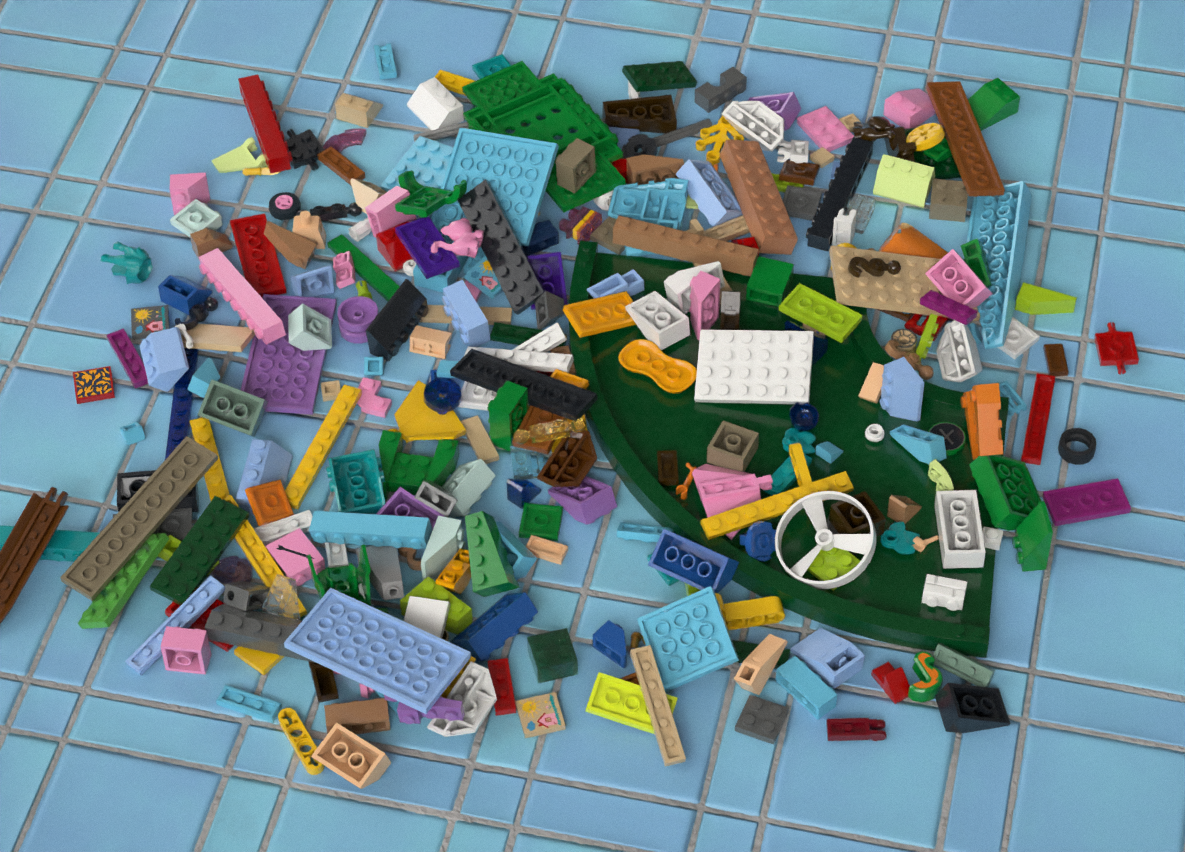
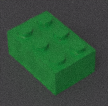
(507, 413)

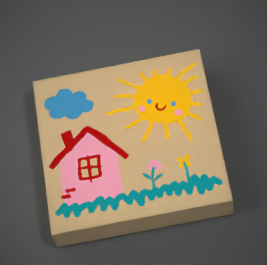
(540, 715)

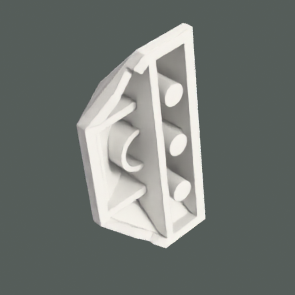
(756, 123)
(958, 353)
(478, 697)

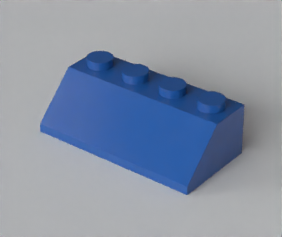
(692, 562)
(496, 625)

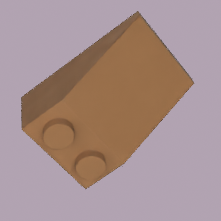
(652, 168)

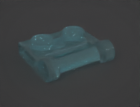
(522, 463)

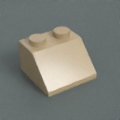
(356, 110)

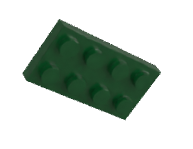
(659, 76)

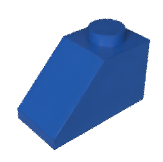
(611, 642)

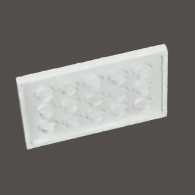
(754, 366)

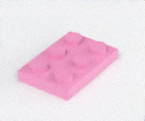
(825, 129)

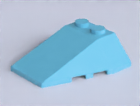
(654, 203)

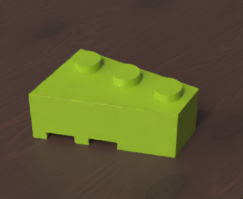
(459, 613)

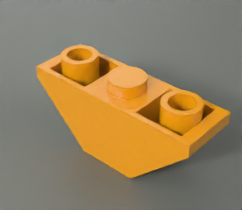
(457, 573)

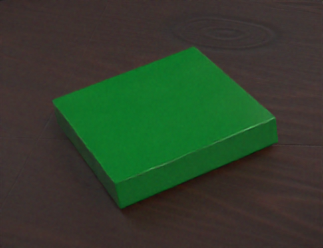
(541, 521)

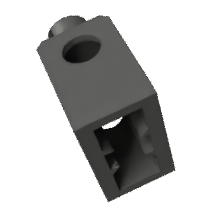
(238, 595)

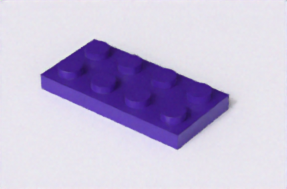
(418, 239)

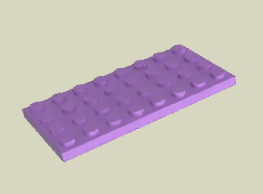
(281, 371)

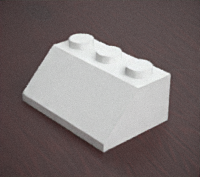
(435, 105)

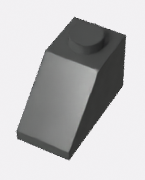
(548, 309)
(436, 497)

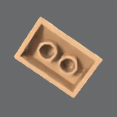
(351, 757)

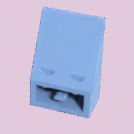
(829, 657)

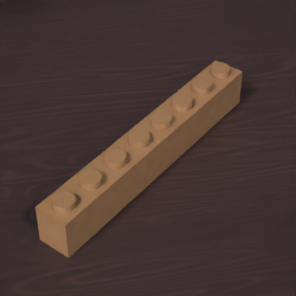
(684, 245)

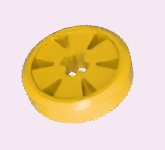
(926, 136)

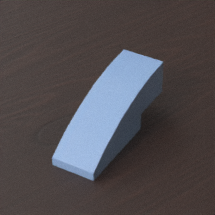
(616, 284)

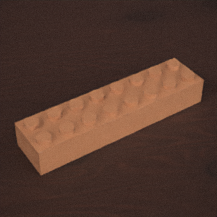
(758, 197)

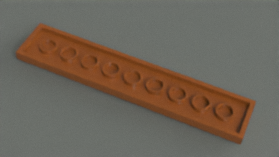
(965, 139)

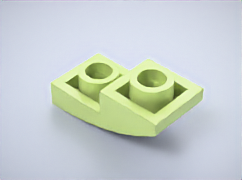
(940, 476)

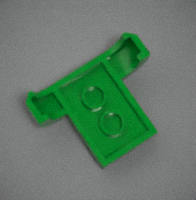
(425, 199)

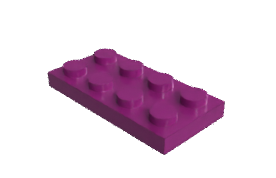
(1086, 502)

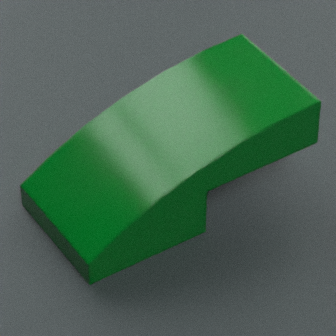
(939, 152)

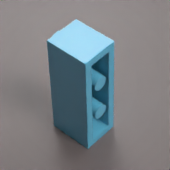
(806, 687)

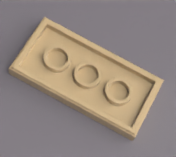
(219, 337)

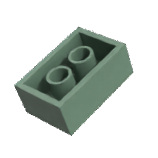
(232, 408)

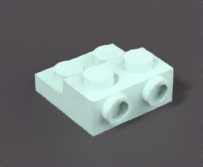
(196, 217)

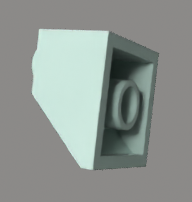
(309, 329)

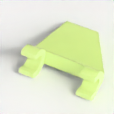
(239, 158)

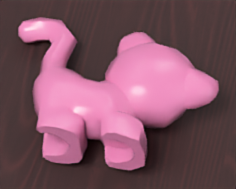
(464, 240)

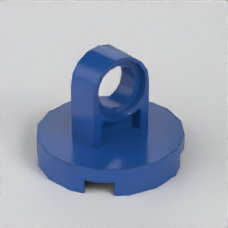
(759, 540)

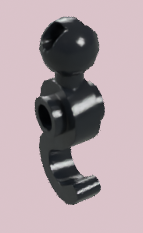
(199, 313)

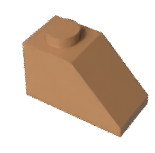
(208, 240)

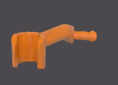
(683, 489)

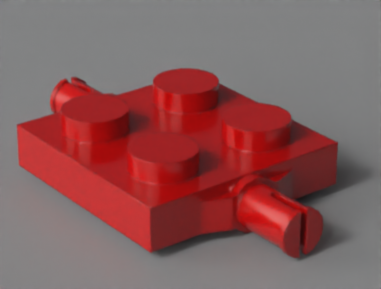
(1116, 348)

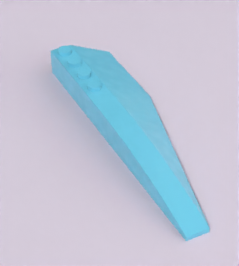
(1002, 228)

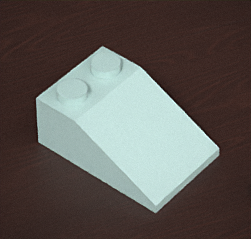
(442, 546)

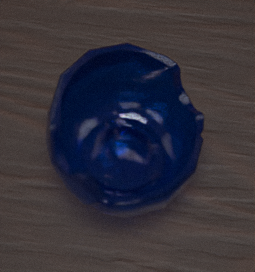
(804, 416)

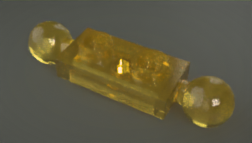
(549, 431)

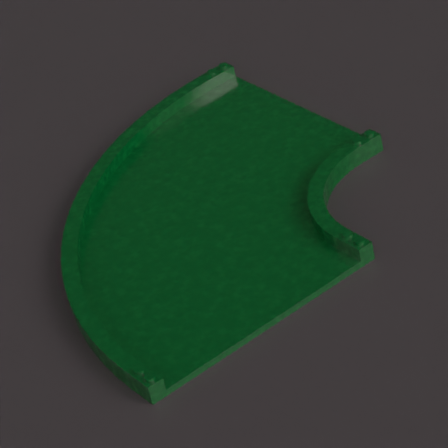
(640, 418)

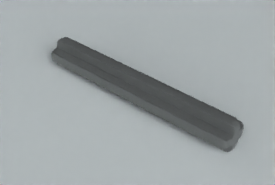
(682, 132)

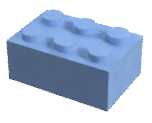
(465, 314)

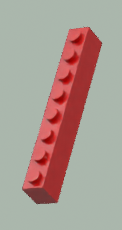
(264, 123)

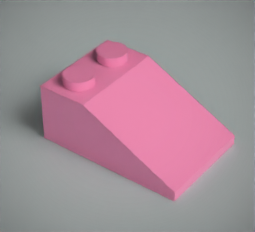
(909, 108)

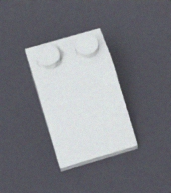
(678, 284)
(659, 320)

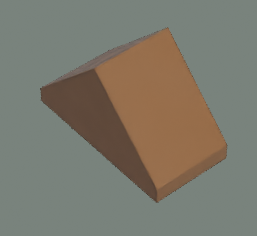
(902, 508)

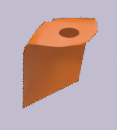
(912, 243)

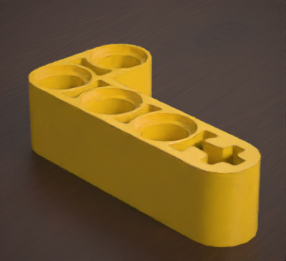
(751, 612)

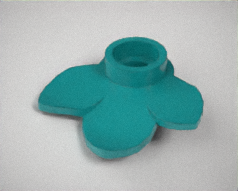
(804, 438)
(899, 538)

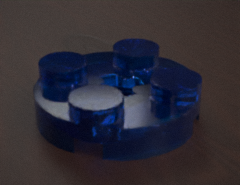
(442, 404)

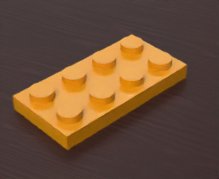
(599, 314)

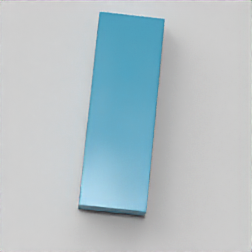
(249, 703)

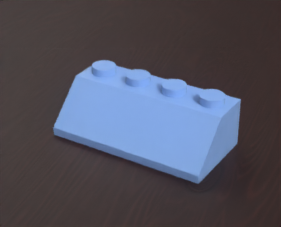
(709, 192)
(264, 464)

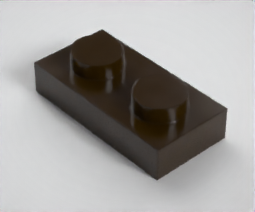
(667, 468)

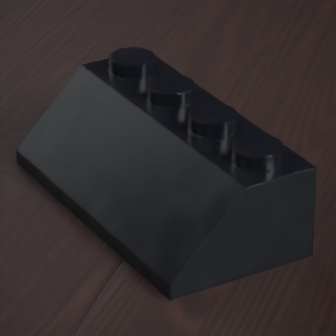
(396, 321)
(131, 482)

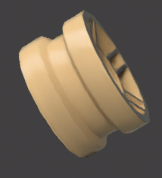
(906, 338)

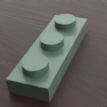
(963, 666)

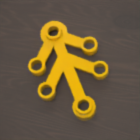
(724, 126)

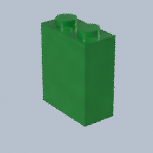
(769, 281)

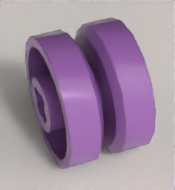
(355, 317)

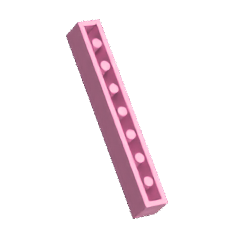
(241, 296)

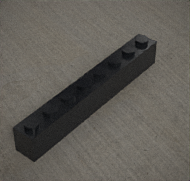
(840, 191)

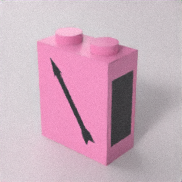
(291, 556)

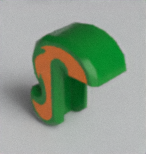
(929, 676)

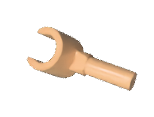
(921, 544)

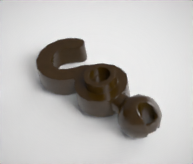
(875, 266)

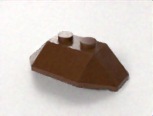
(569, 461)

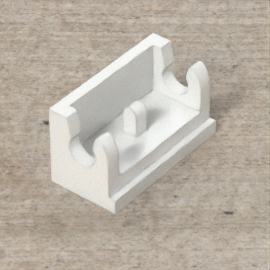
(844, 227)

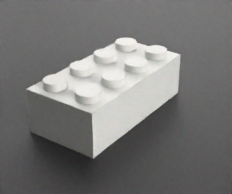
(959, 529)

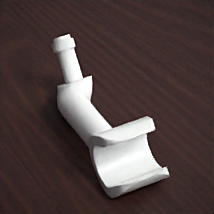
(189, 341)

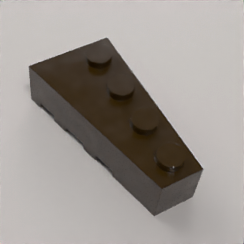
(647, 114)

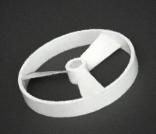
(857, 543)

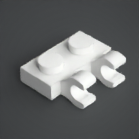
(794, 150)

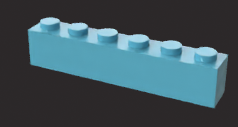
(370, 529)

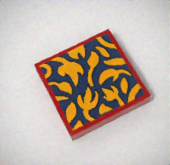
(93, 385)

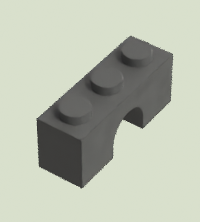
(711, 97)

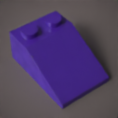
(551, 274)

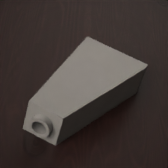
(385, 571)

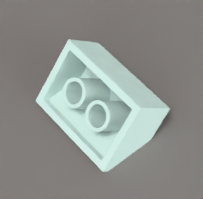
(467, 485)

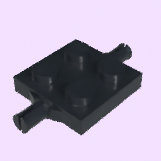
(304, 149)

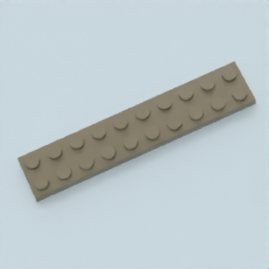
(139, 518)

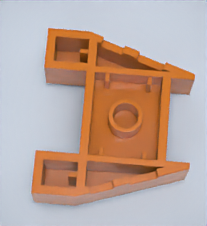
(983, 419)

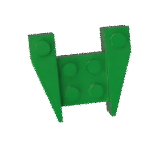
(411, 470)

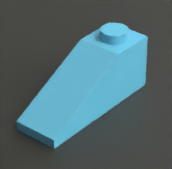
(920, 443)

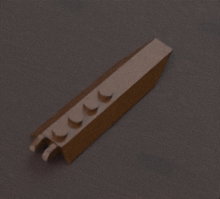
(27, 544)

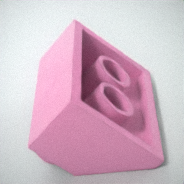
(958, 280)
(704, 301)

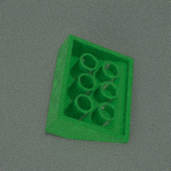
(1005, 489)

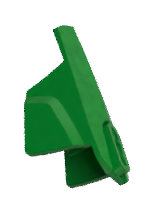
(345, 579)

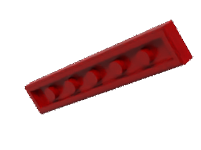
(1038, 419)

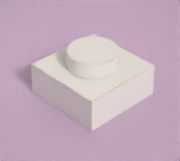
(992, 538)

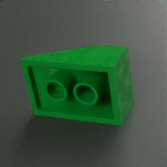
(993, 103)
(1033, 539)

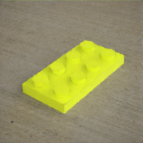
(621, 702)

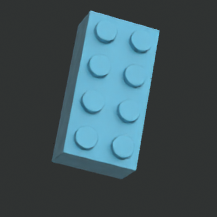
(442, 280)

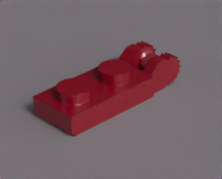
(855, 729)

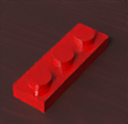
(502, 684)

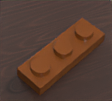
(340, 165)

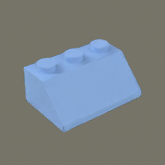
(164, 358)
(902, 390)

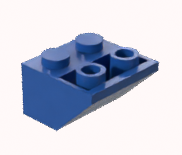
(182, 293)

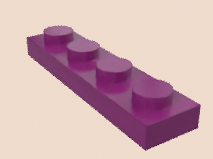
(128, 357)

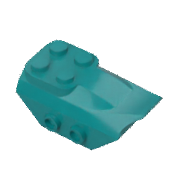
(357, 482)

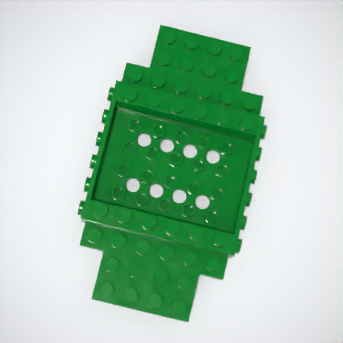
(518, 96)

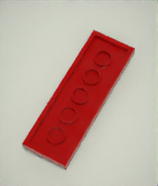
(257, 255)

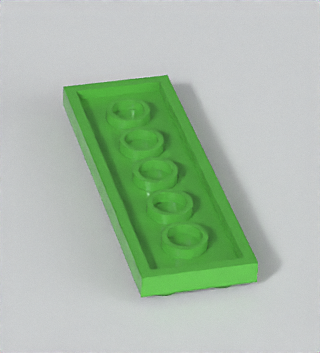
(117, 592)

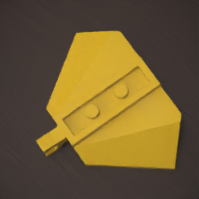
(420, 422)

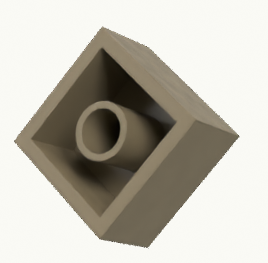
(575, 165)
(948, 200)
(732, 447)

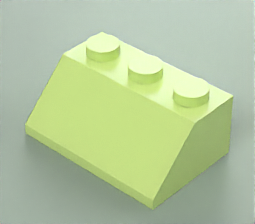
(903, 180)

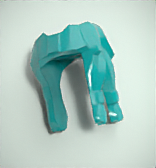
(134, 265)

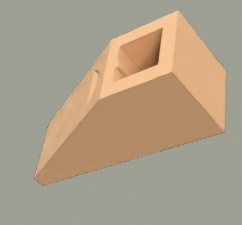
(760, 664)

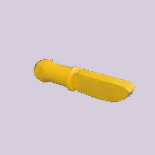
(257, 171)

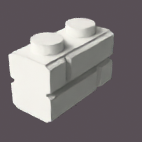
(944, 592)

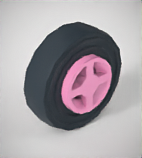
(284, 206)

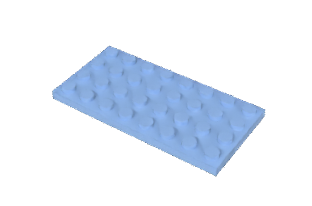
(378, 650)

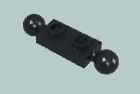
(334, 211)

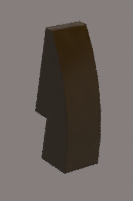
(323, 682)

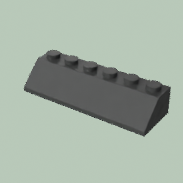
(252, 630)

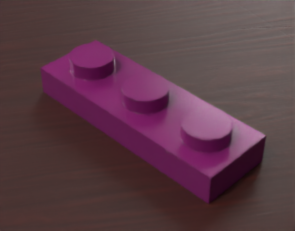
(948, 307)

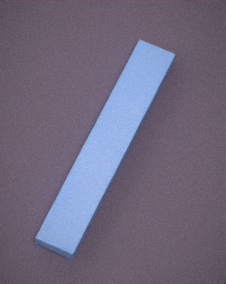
(182, 617)

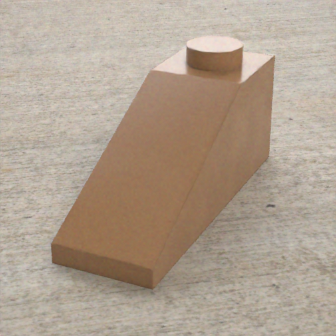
(292, 246)

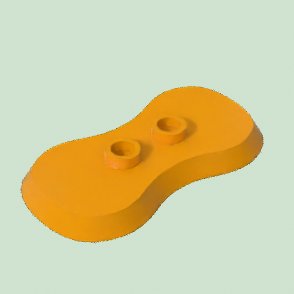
(647, 359)

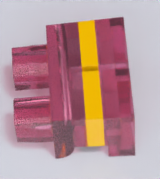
(581, 224)

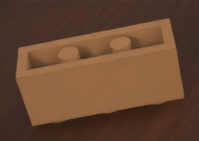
(359, 716)

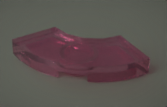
(349, 138)

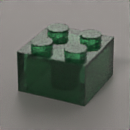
(552, 655)

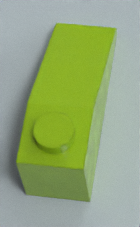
(1039, 301)

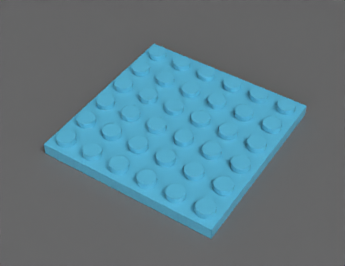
(512, 165)

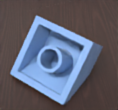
(313, 283)

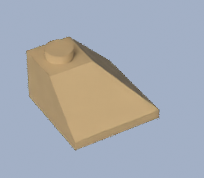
(365, 192)

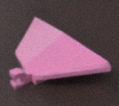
(727, 489)

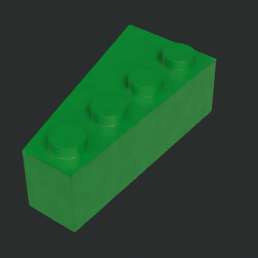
(487, 556)

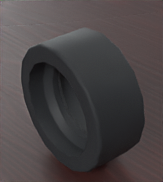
(1077, 457)

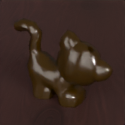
(874, 129)

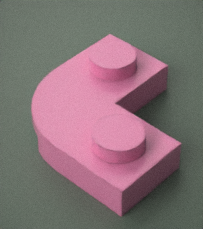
(370, 402)

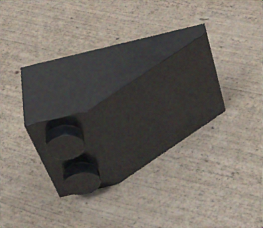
(971, 708)

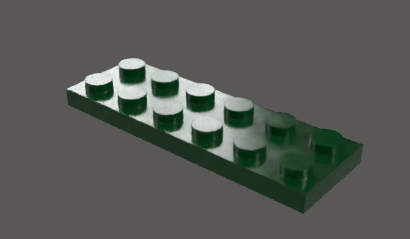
(199, 550)

